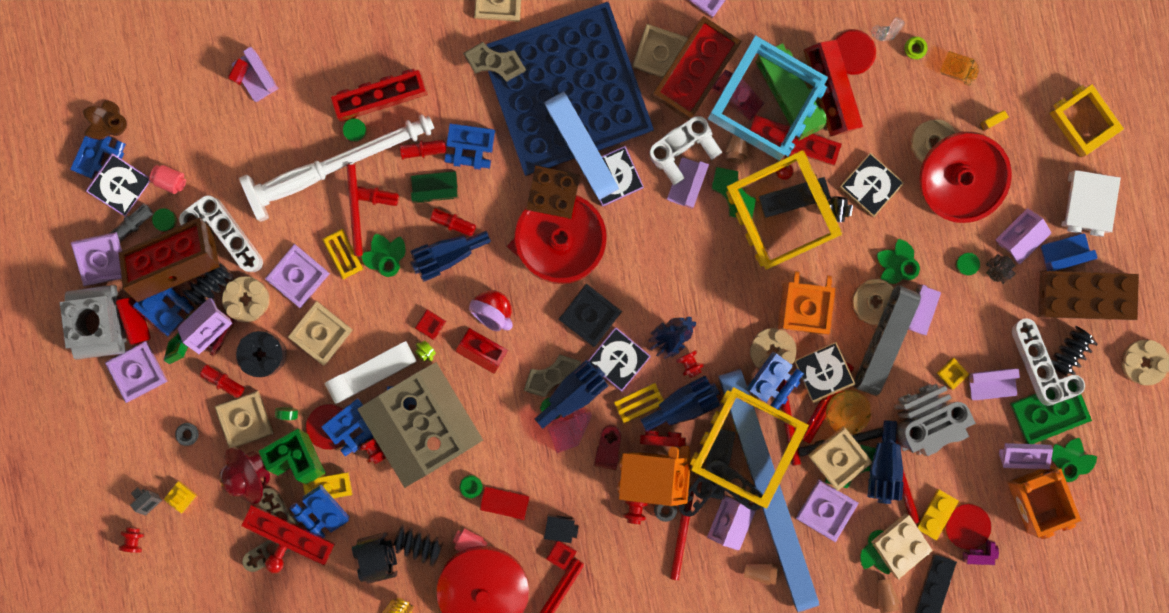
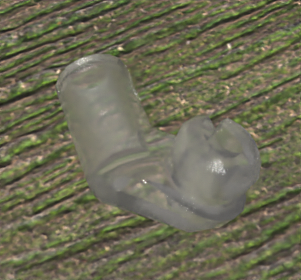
(888, 32)

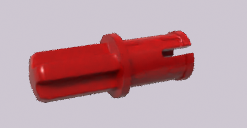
(422, 149)
(377, 196)
(452, 222)
(221, 381)

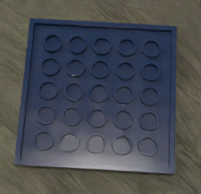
(588, 63)

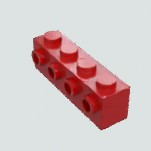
(380, 95)
(838, 98)

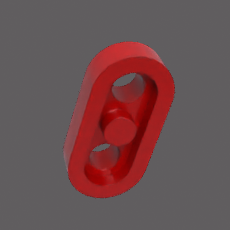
(673, 439)

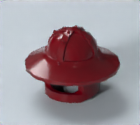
(243, 475)

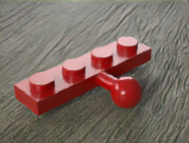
(813, 145)
(287, 536)

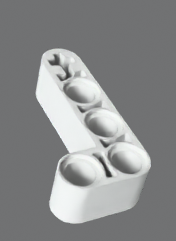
(226, 236)
(1043, 360)
(370, 372)

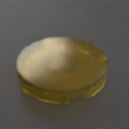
(848, 410)

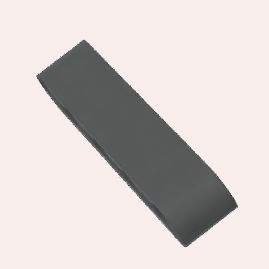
(887, 340)

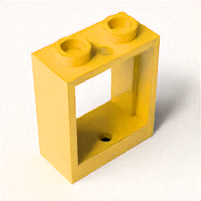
(1069, 131)

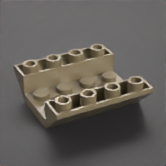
(405, 433)

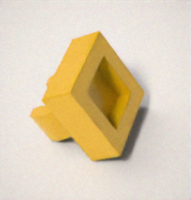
(180, 497)

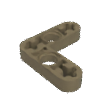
(255, 552)

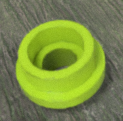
(921, 43)
(425, 351)

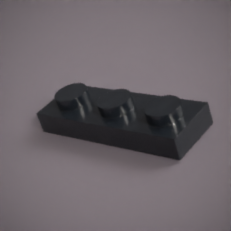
(790, 198)
(722, 451)
(936, 585)

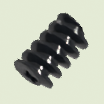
(207, 284)
(1073, 351)
(417, 545)

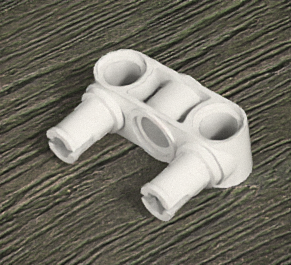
(678, 142)

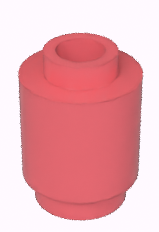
(167, 179)
(467, 540)

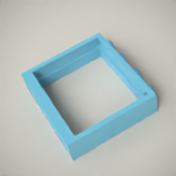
(789, 64)

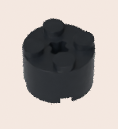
(254, 343)
(375, 558)

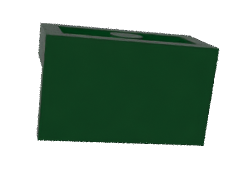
(434, 187)

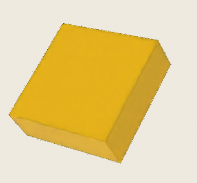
(993, 120)
(952, 373)

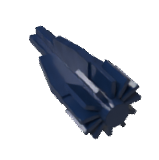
(444, 254)
(672, 336)
(574, 393)
(685, 404)
(886, 467)

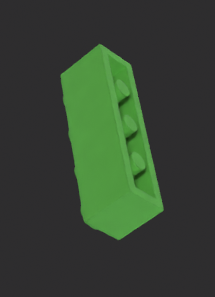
(790, 94)

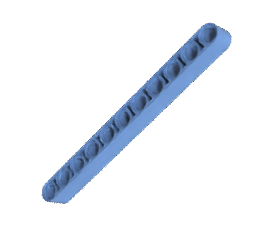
(777, 513)

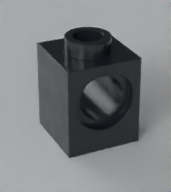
(561, 528)

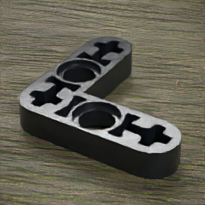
(729, 474)

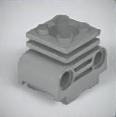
(110, 335)
(931, 420)

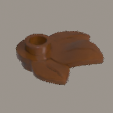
(101, 121)

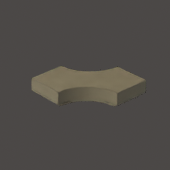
(484, 59)
(541, 381)

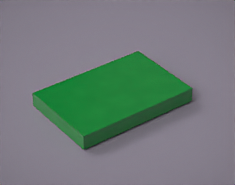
(1043, 421)

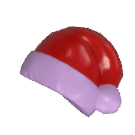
(492, 310)

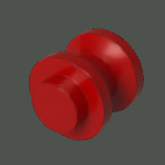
(690, 364)
(374, 451)
(635, 515)
(131, 540)

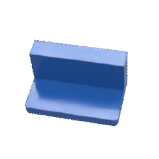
(1067, 252)

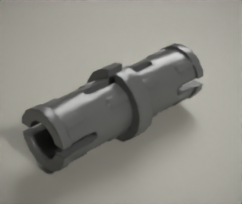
(132, 222)

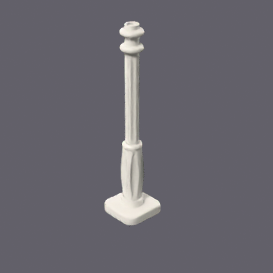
(305, 176)

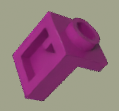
(978, 557)

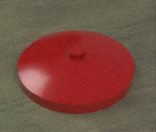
(965, 177)
(560, 247)
(482, 582)

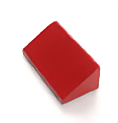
(133, 322)
(481, 350)
(504, 503)

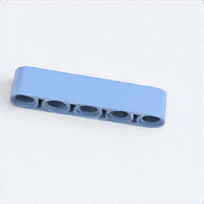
(581, 145)

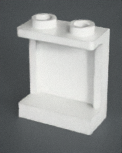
(1091, 203)

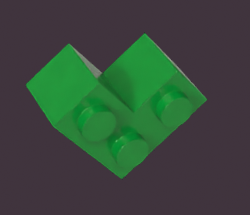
(294, 453)

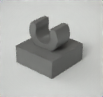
(144, 501)

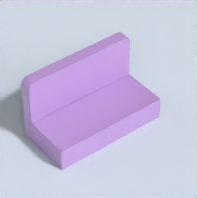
(257, 79)
(687, 190)
(1024, 235)
(925, 310)
(203, 326)
(993, 384)
(1026, 456)
(731, 523)

